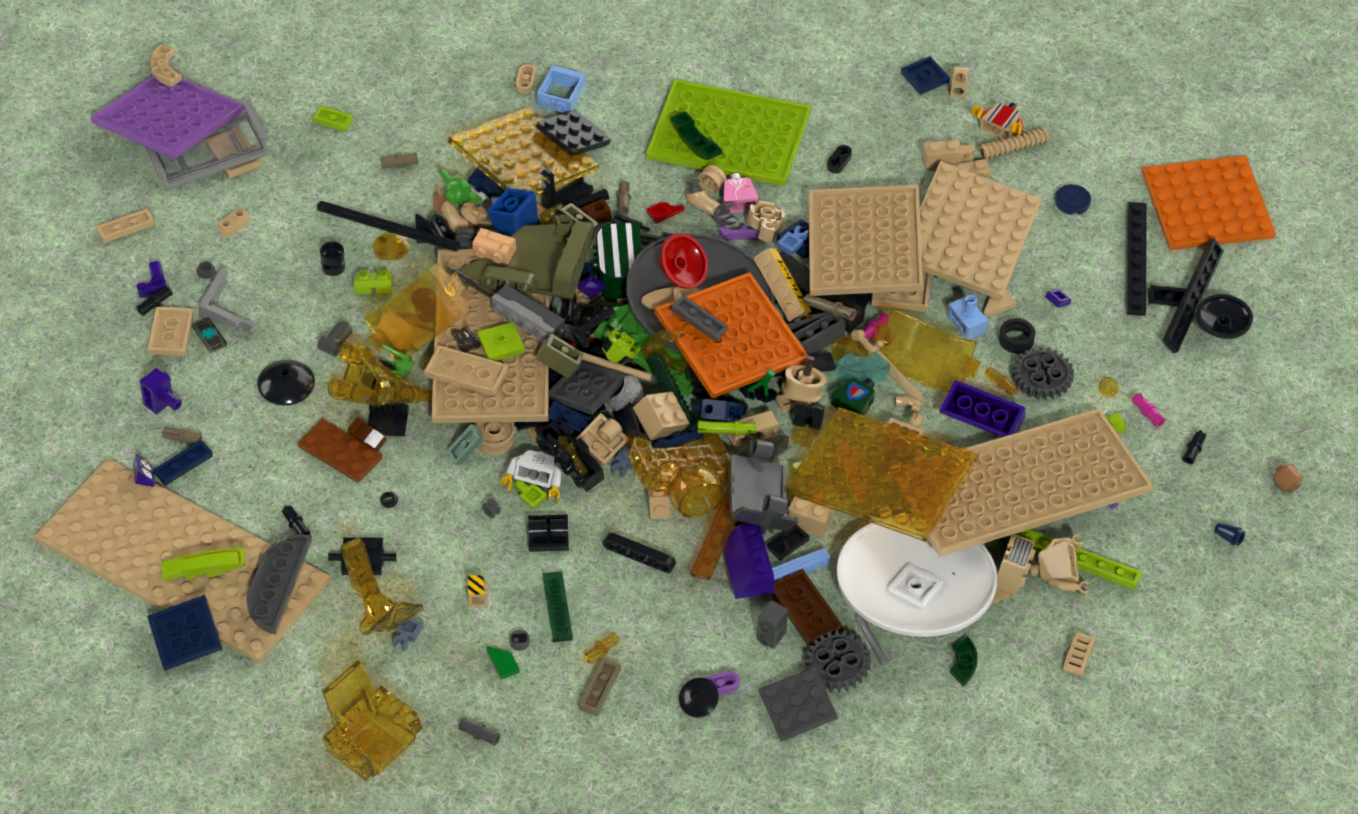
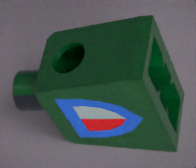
(854, 396)

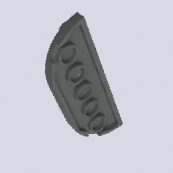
(276, 581)

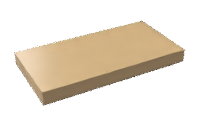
(466, 370)

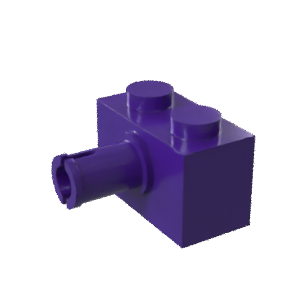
(157, 392)

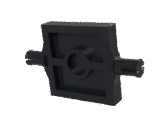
(375, 553)

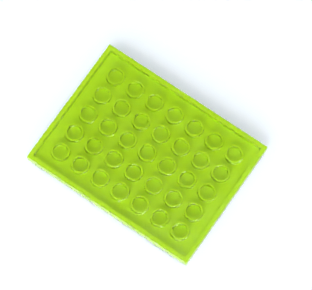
(752, 130)

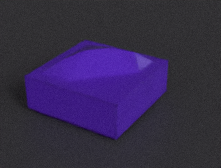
(591, 286)
(1058, 298)

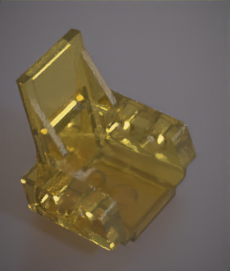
(368, 723)

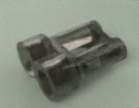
(468, 343)

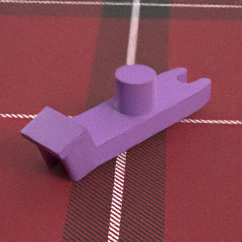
(742, 234)

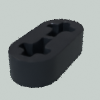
(842, 160)

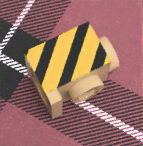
(477, 591)

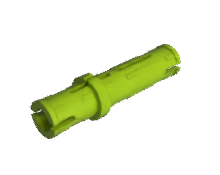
(727, 428)

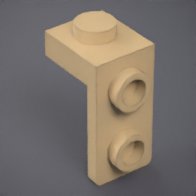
(659, 504)

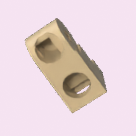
(959, 80)

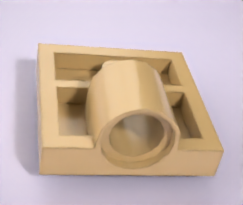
(603, 438)

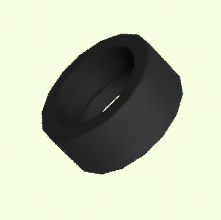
(1017, 325)

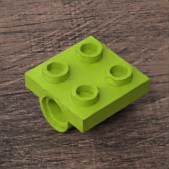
(366, 280)

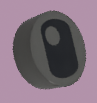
(519, 640)

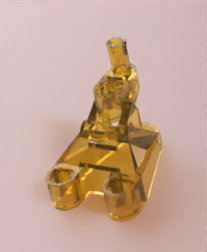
(359, 377)

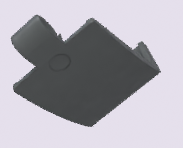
(758, 488)

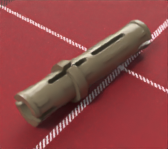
(836, 309)

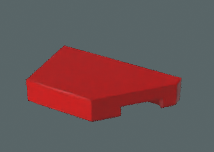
(663, 211)

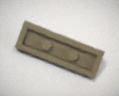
(600, 687)

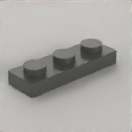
(699, 318)

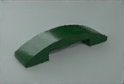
(693, 137)

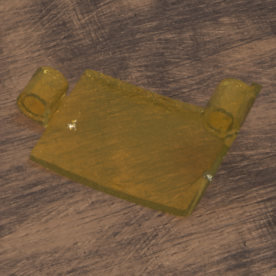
(418, 312)
(926, 352)

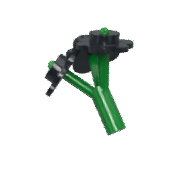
(765, 394)

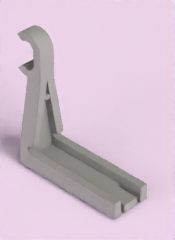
(218, 315)

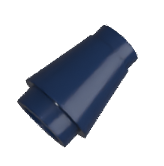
(1230, 533)

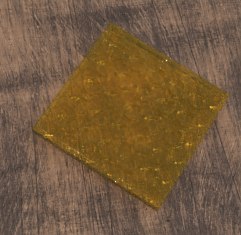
(516, 152)

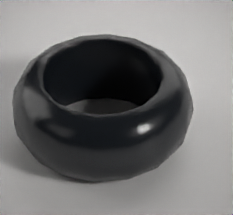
(389, 504)

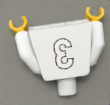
(535, 469)

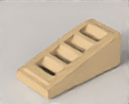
(1081, 642)

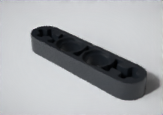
(639, 552)

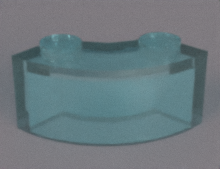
(862, 367)

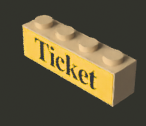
(782, 284)

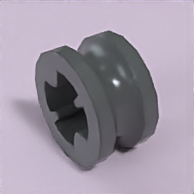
(491, 508)

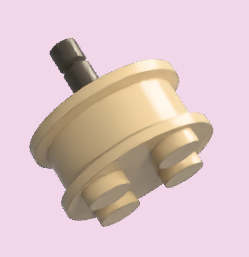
(804, 382)

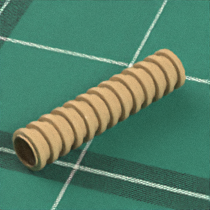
(1014, 143)

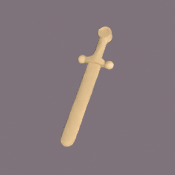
(901, 380)

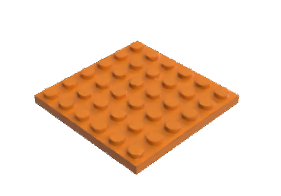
(1208, 202)
(750, 347)

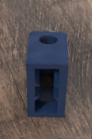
(719, 410)

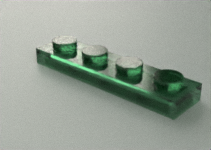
(557, 606)

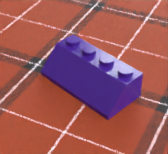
(983, 410)
(748, 562)

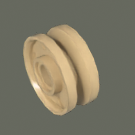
(498, 437)

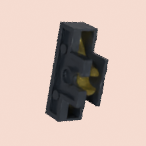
(570, 454)

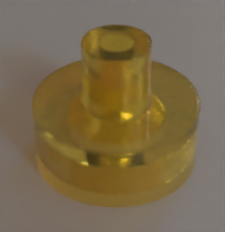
(1108, 387)

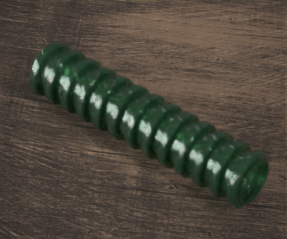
(667, 383)

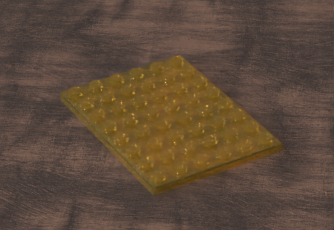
(881, 474)

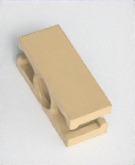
(765, 428)

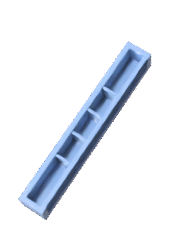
(807, 563)

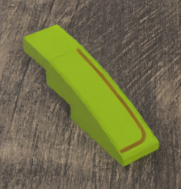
(206, 562)

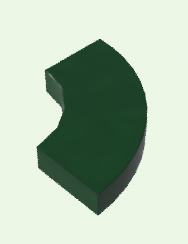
(966, 661)

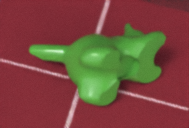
(458, 190)

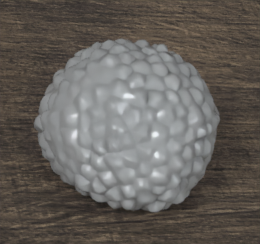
(627, 393)

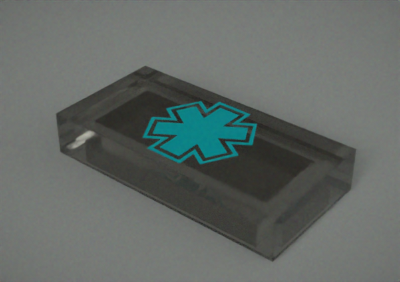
(209, 335)

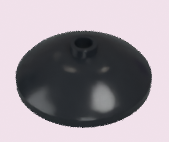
(1224, 316)
(286, 382)

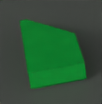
(503, 662)

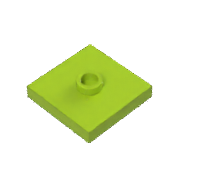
(501, 342)

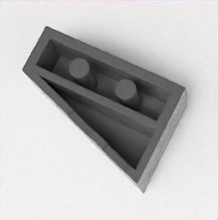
(818, 331)

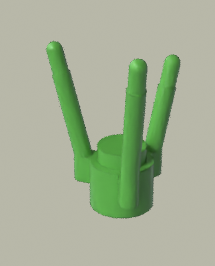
(403, 365)

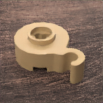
(765, 219)

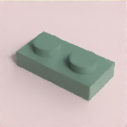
(465, 444)

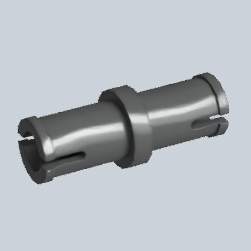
(479, 731)

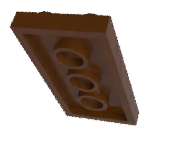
(806, 607)

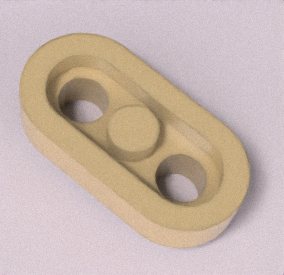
(526, 78)
(233, 223)

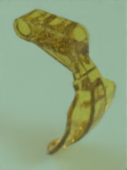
(380, 611)

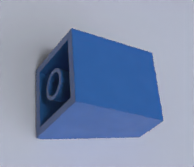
(513, 210)

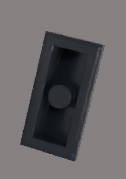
(1165, 295)

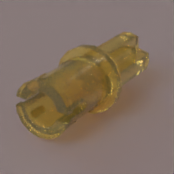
(1001, 381)
(601, 648)

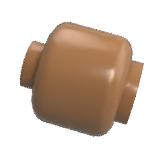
(1287, 477)

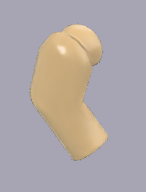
(909, 401)

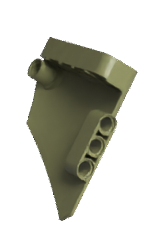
(544, 263)

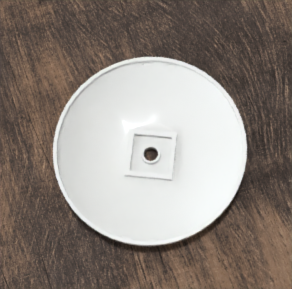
(881, 567)

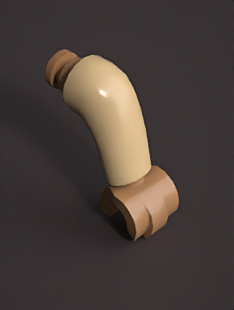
(450, 212)

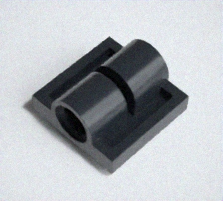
(548, 533)

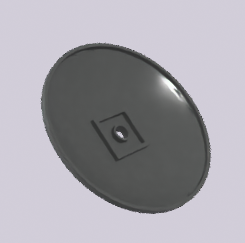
(646, 275)

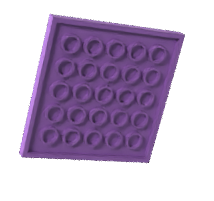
(166, 116)

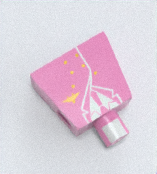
(740, 192)

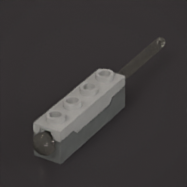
(519, 309)

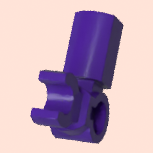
(157, 282)

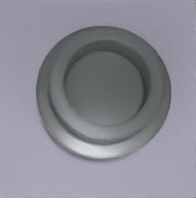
(205, 270)

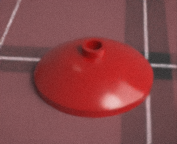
(684, 261)

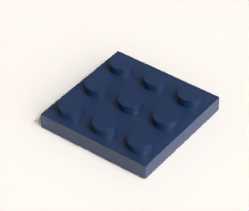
(184, 632)

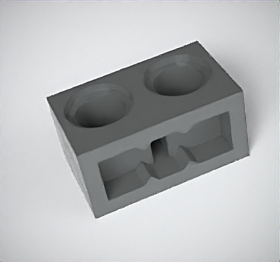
(772, 624)

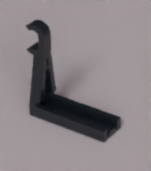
(566, 195)

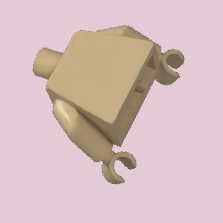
(1059, 565)

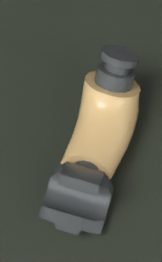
(701, 200)

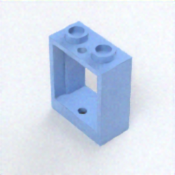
(558, 76)

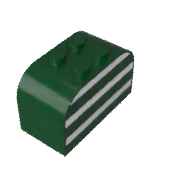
(615, 251)

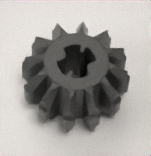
(466, 237)

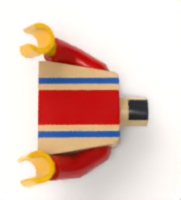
(999, 120)

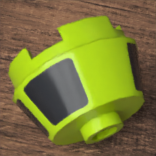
(620, 347)

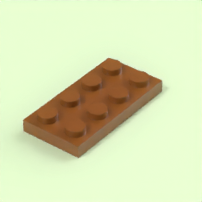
(340, 450)

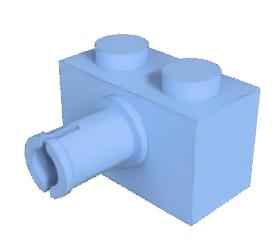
(967, 317)

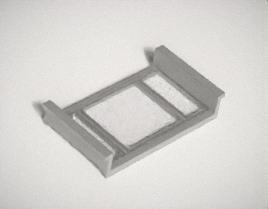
(229, 146)

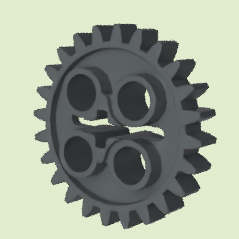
(1052, 379)
(839, 660)

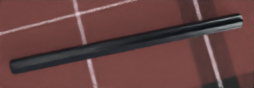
(388, 226)

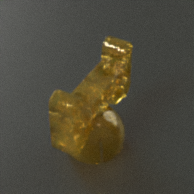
(687, 470)

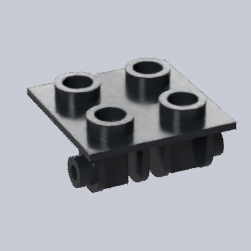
(389, 419)

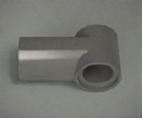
(337, 336)

